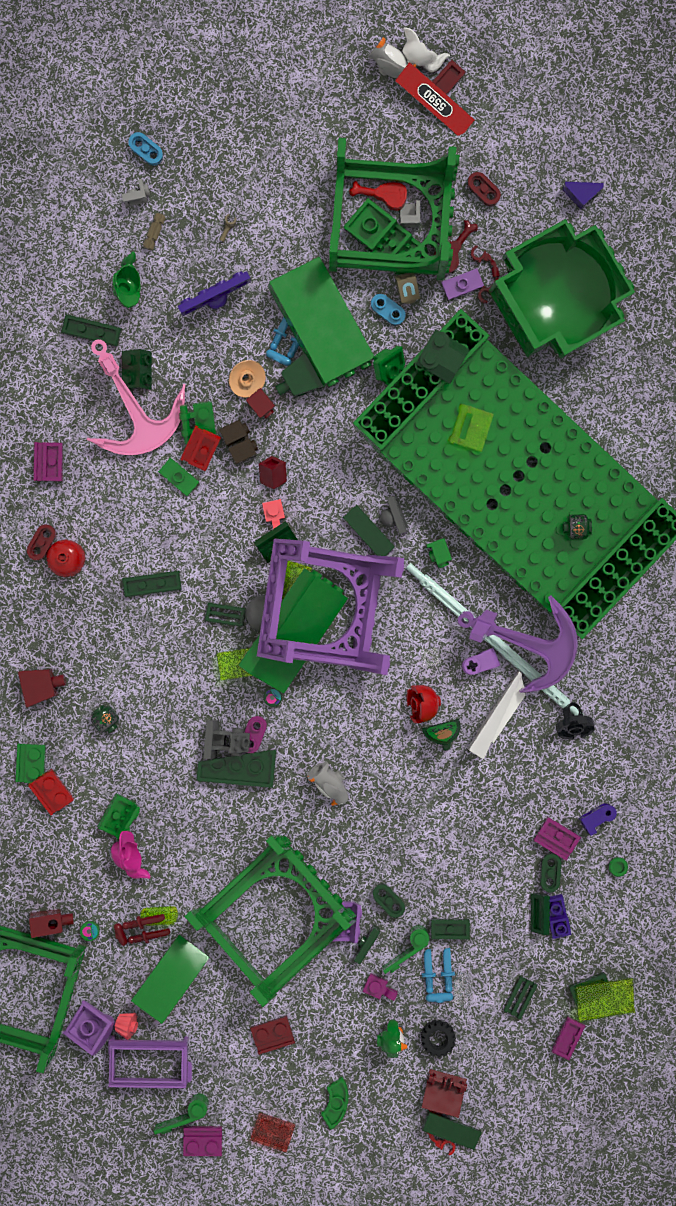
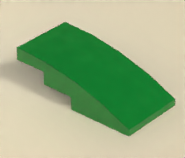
(380, 231)
(170, 979)

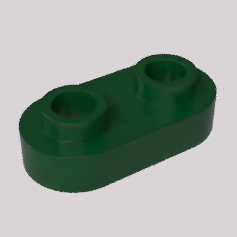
(552, 872)
(388, 900)

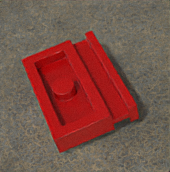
(200, 448)
(51, 791)

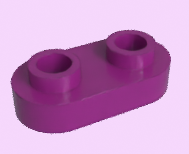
(256, 735)

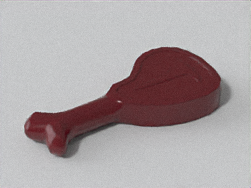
(457, 244)

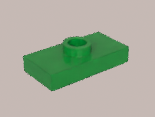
(178, 477)

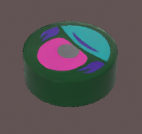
(272, 697)

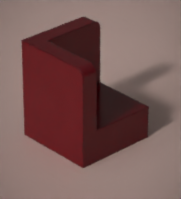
(272, 472)

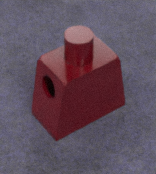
(39, 685)
(40, 923)

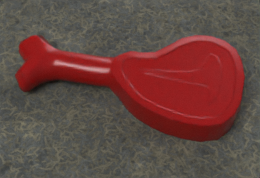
(391, 193)

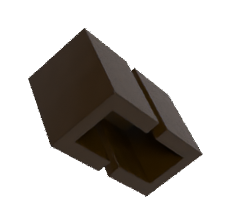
(234, 433)

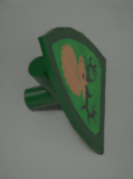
(443, 733)

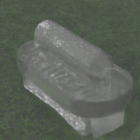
(463, 990)

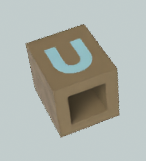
(407, 288)

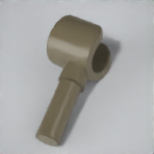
(229, 225)

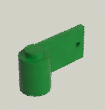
(419, 939)
(196, 1110)

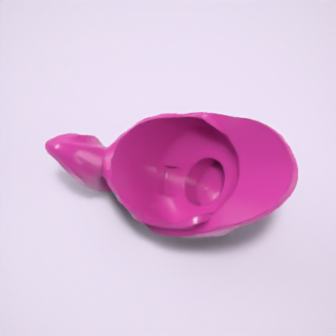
(128, 857)

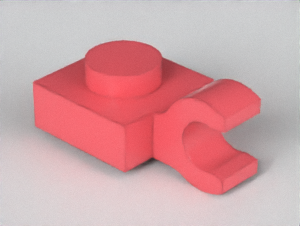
(273, 512)

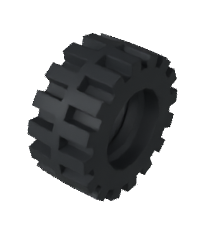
(441, 1049)

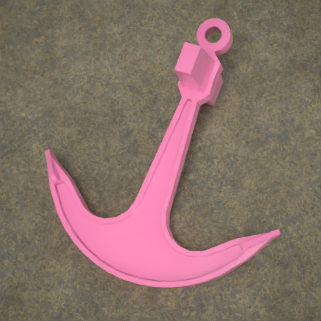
(147, 432)

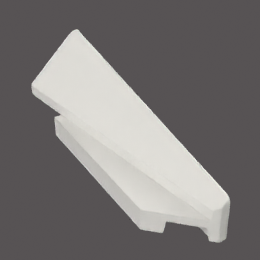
(498, 717)

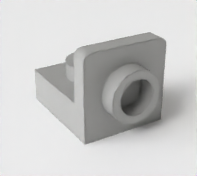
(135, 197)

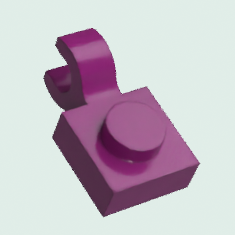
(377, 986)

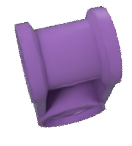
(484, 661)

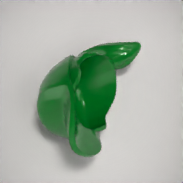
(127, 282)

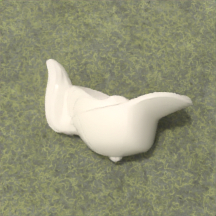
(418, 54)

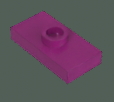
(568, 1038)

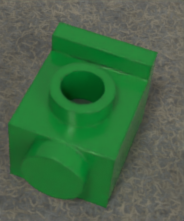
(439, 553)

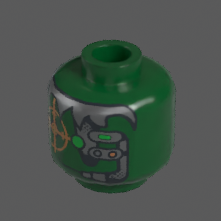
(577, 526)
(104, 719)

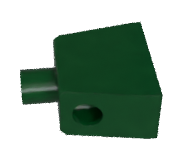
(299, 378)

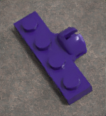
(215, 295)

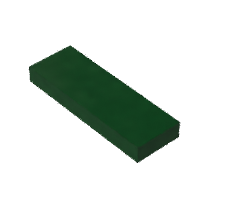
(91, 330)
(368, 531)
(152, 583)
(451, 1130)

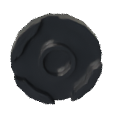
(574, 725)

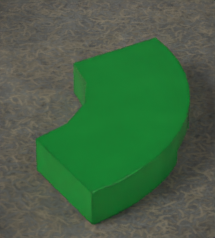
(337, 1103)

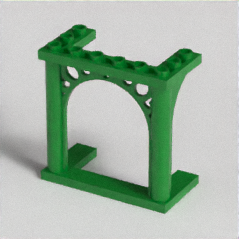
(438, 172)
(341, 920)
(56, 951)

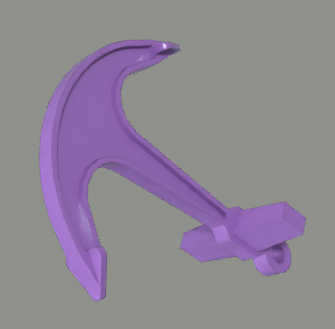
(558, 652)

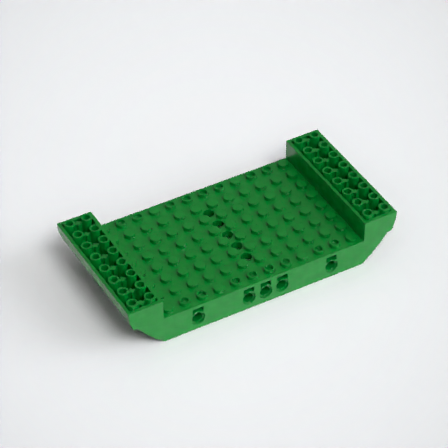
(525, 532)

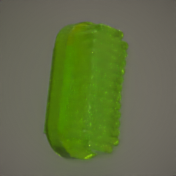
(170, 913)

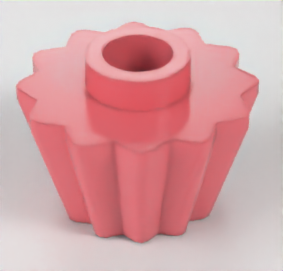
(126, 1025)

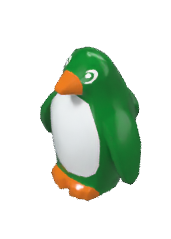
(391, 1040)

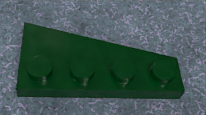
(248, 770)

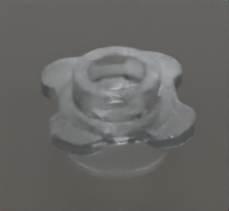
(434, 661)

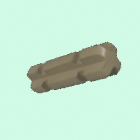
(154, 231)

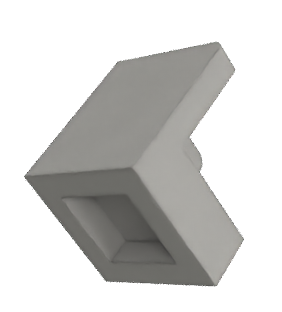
(410, 215)

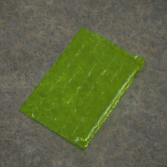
(605, 999)

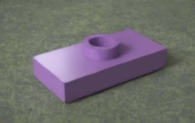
(462, 284)

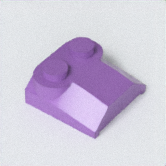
(90, 1028)

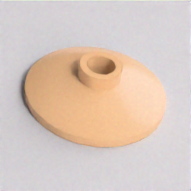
(253, 382)

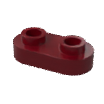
(486, 187)
(40, 541)

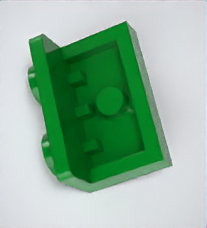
(119, 815)

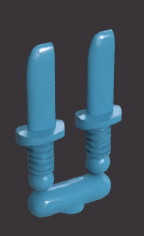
(277, 356)
(448, 973)

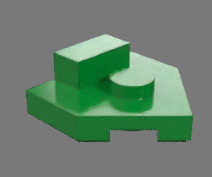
(388, 364)

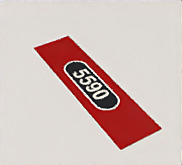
(434, 99)

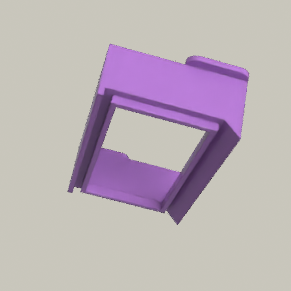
(186, 1066)

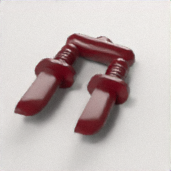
(140, 922)

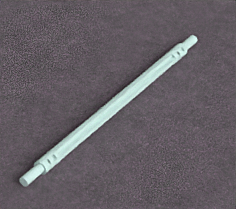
(492, 640)

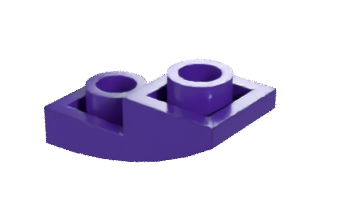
(558, 919)

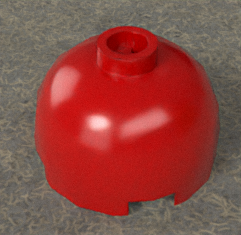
(73, 558)
(423, 702)

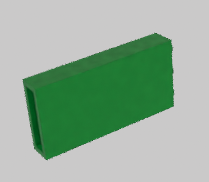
(321, 322)
(303, 618)

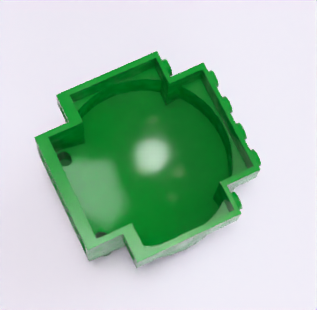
(561, 290)

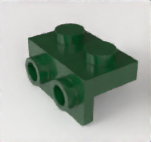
(137, 369)

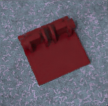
(444, 1093)

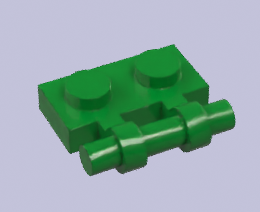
(203, 416)

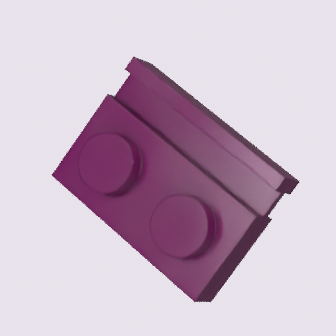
(48, 461)
(557, 838)
(202, 1141)

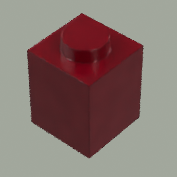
(260, 404)

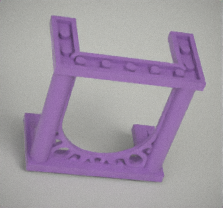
(356, 657)

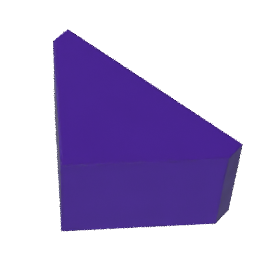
(582, 192)

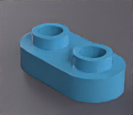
(146, 149)
(388, 309)

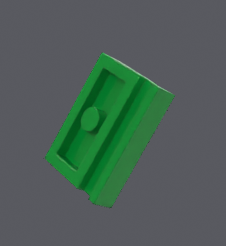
(30, 762)

